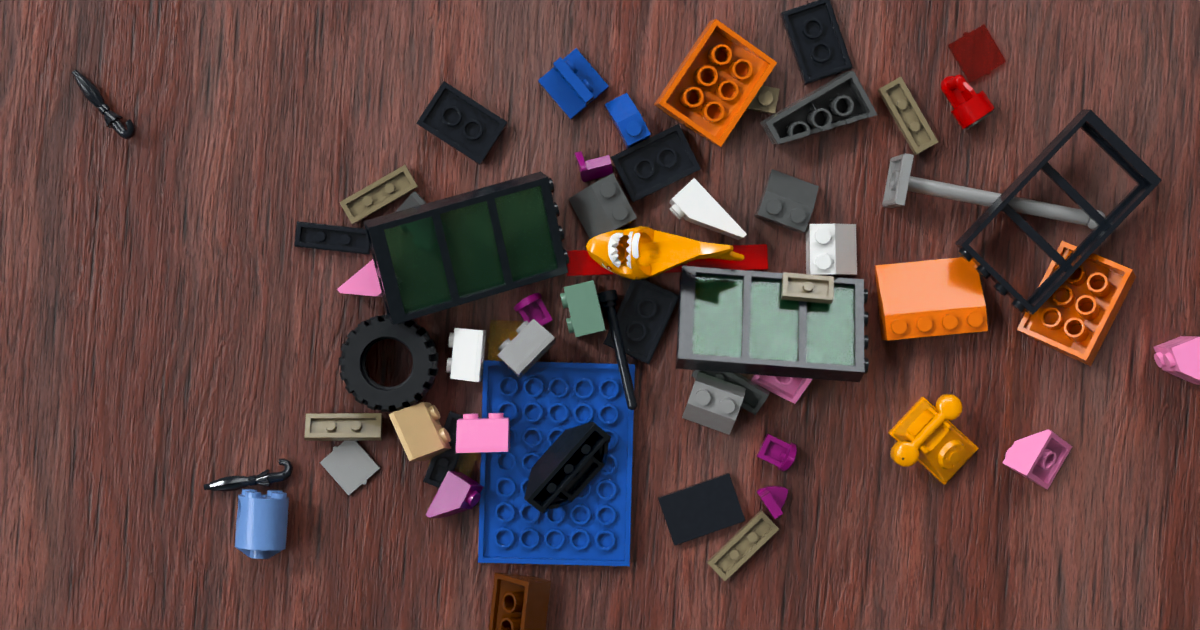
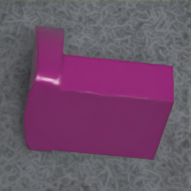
(593, 168)
(533, 308)
(777, 452)
(773, 499)

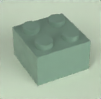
(583, 309)

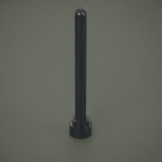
(608, 302)

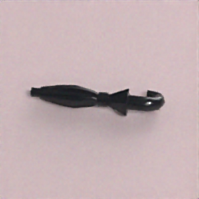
(111, 118)
(238, 482)

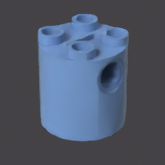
(261, 523)

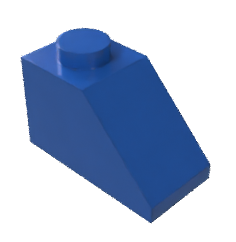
(627, 120)

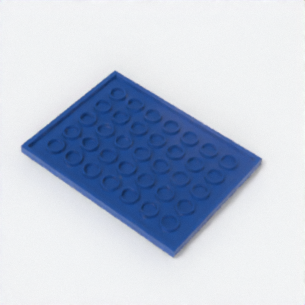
(540, 408)

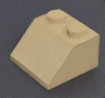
(420, 431)

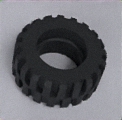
(361, 384)

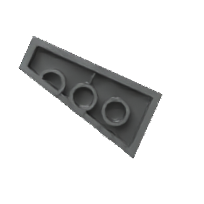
(827, 107)

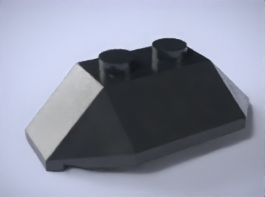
(567, 467)

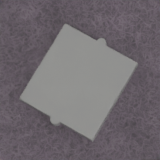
(350, 465)

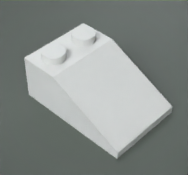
(701, 208)

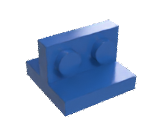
(573, 83)

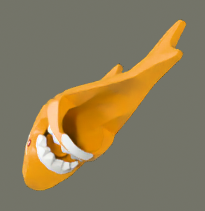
(649, 252)

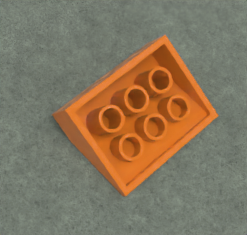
(715, 82)
(930, 299)
(1082, 308)

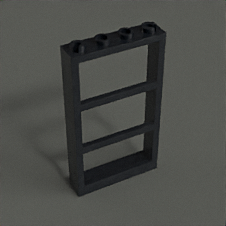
(1120, 153)

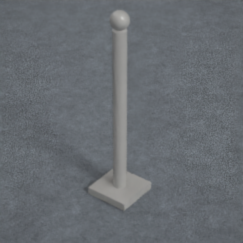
(900, 182)

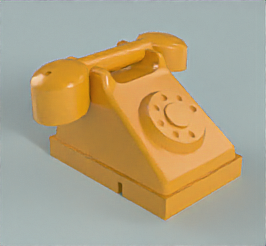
(931, 438)

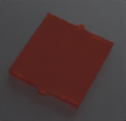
(976, 53)

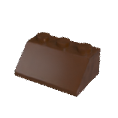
(519, 602)

